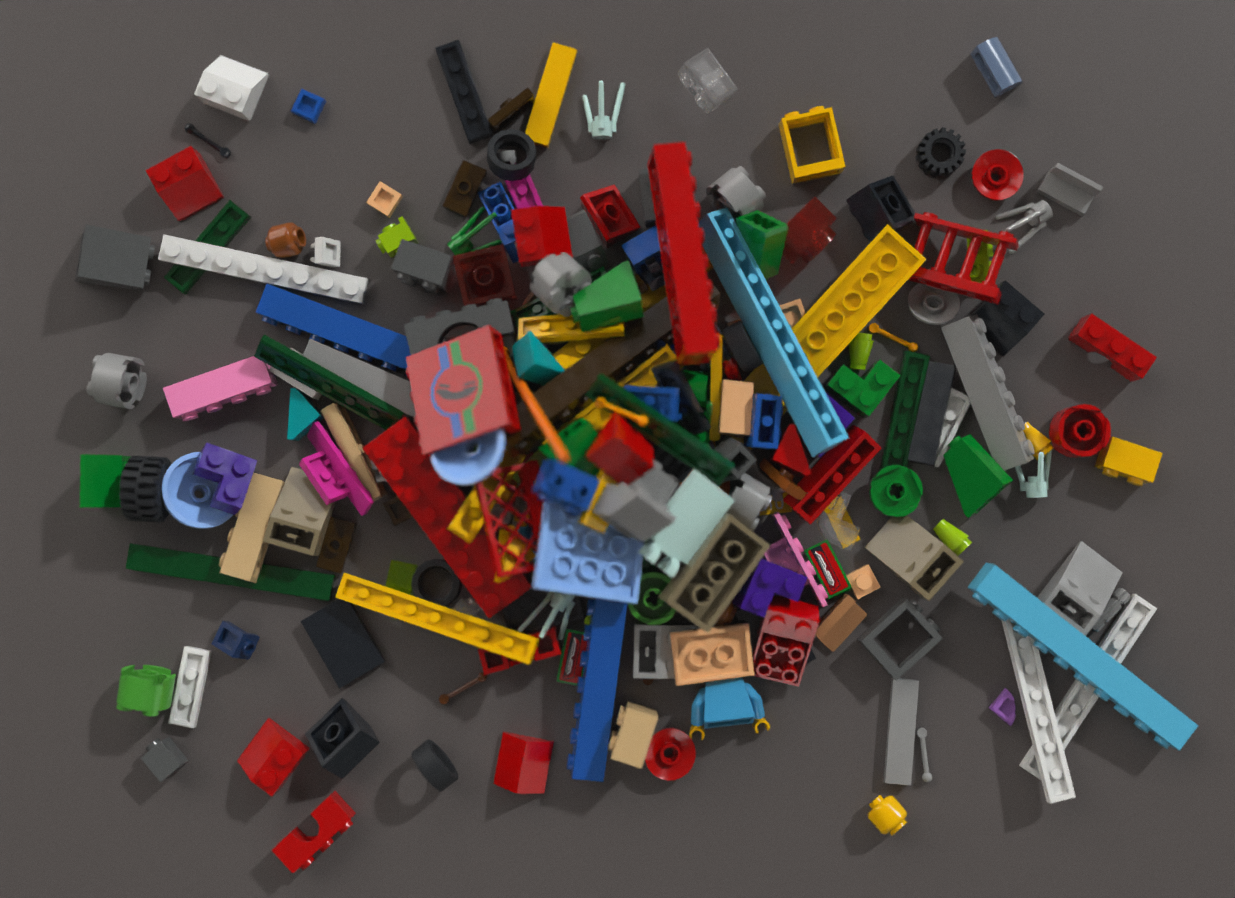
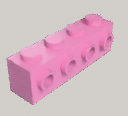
(219, 387)

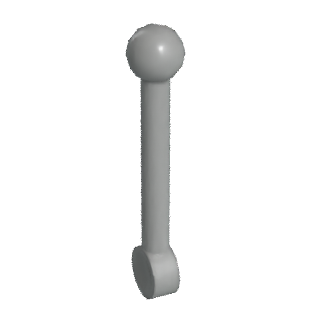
(922, 733)

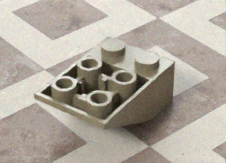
(299, 516)
(914, 555)

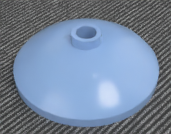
(465, 467)
(179, 497)

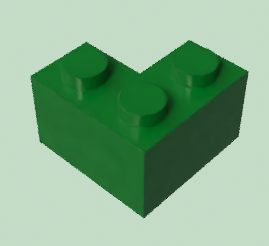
(863, 393)

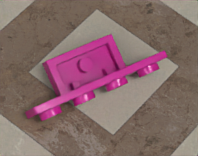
(331, 472)

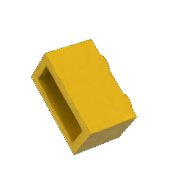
(1128, 460)

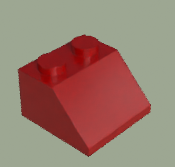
(185, 183)
(540, 233)
(272, 757)

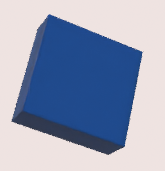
(308, 106)

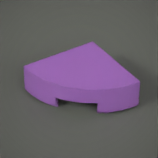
(1004, 707)

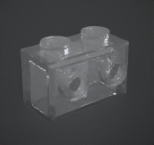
(707, 81)

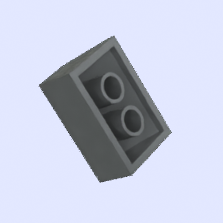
(584, 244)

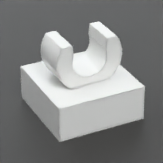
(326, 252)

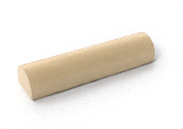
(351, 447)

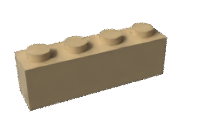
(246, 543)

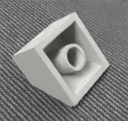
(231, 87)

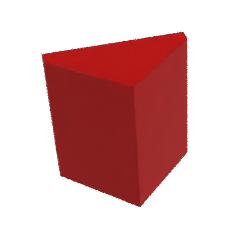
(609, 214)
(621, 451)
(790, 453)
(523, 763)

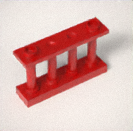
(961, 283)

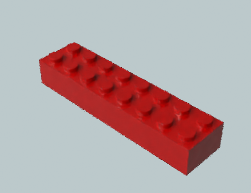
(682, 254)
(434, 506)

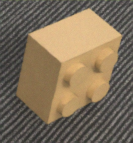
(633, 734)

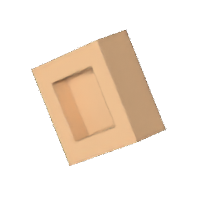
(384, 199)
(863, 581)

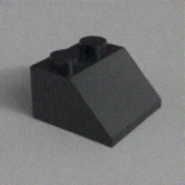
(881, 205)
(1008, 320)
(341, 739)

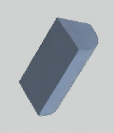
(996, 66)

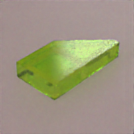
(400, 576)

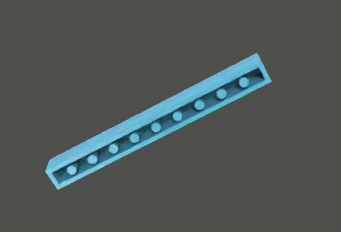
(771, 333)
(1082, 656)

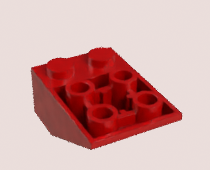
(785, 640)

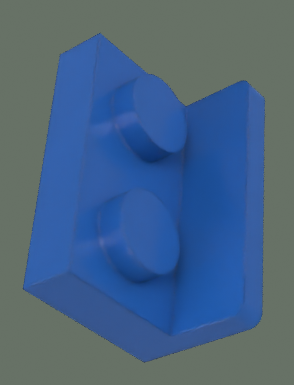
(662, 399)

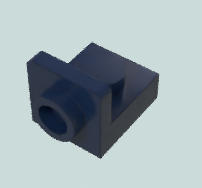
(235, 641)

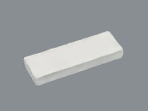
(955, 413)
(190, 687)

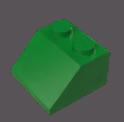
(101, 480)

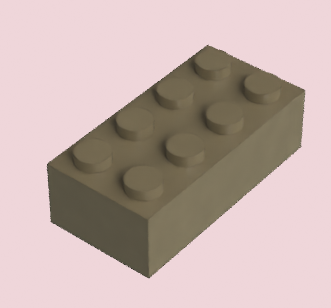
(715, 573)

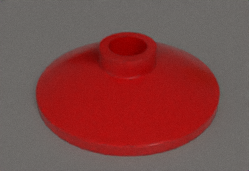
(1005, 166)
(676, 764)

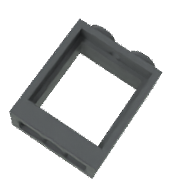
(877, 652)

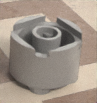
(736, 193)
(557, 281)
(117, 380)
(749, 497)

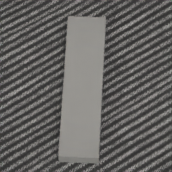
(901, 731)

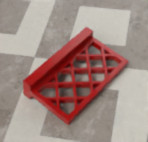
(527, 474)

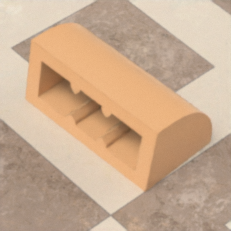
(736, 408)

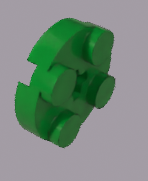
(909, 496)

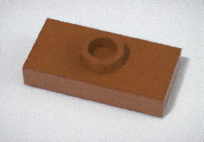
(783, 479)

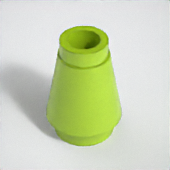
(860, 350)
(952, 537)

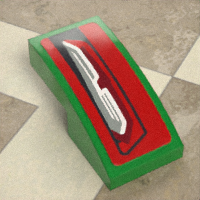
(828, 569)
(569, 665)

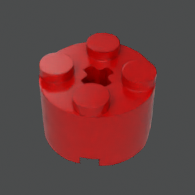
(1089, 419)

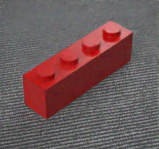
(833, 474)

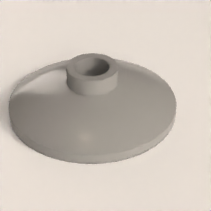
(924, 296)

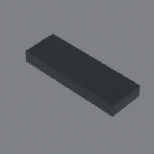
(693, 418)

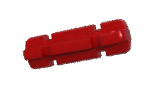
(732, 370)

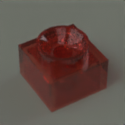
(809, 232)
(473, 264)

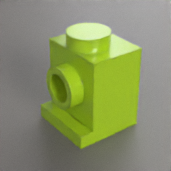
(392, 235)

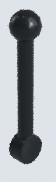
(224, 152)

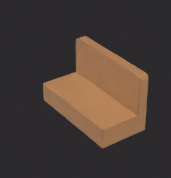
(839, 622)

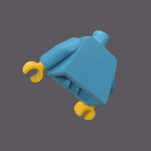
(726, 704)

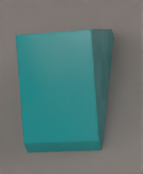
(534, 361)
(301, 415)

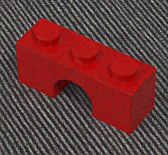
(1126, 355)
(546, 647)
(298, 848)

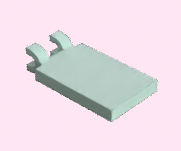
(697, 511)

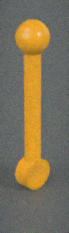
(874, 328)
(601, 403)

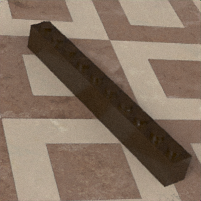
(612, 358)

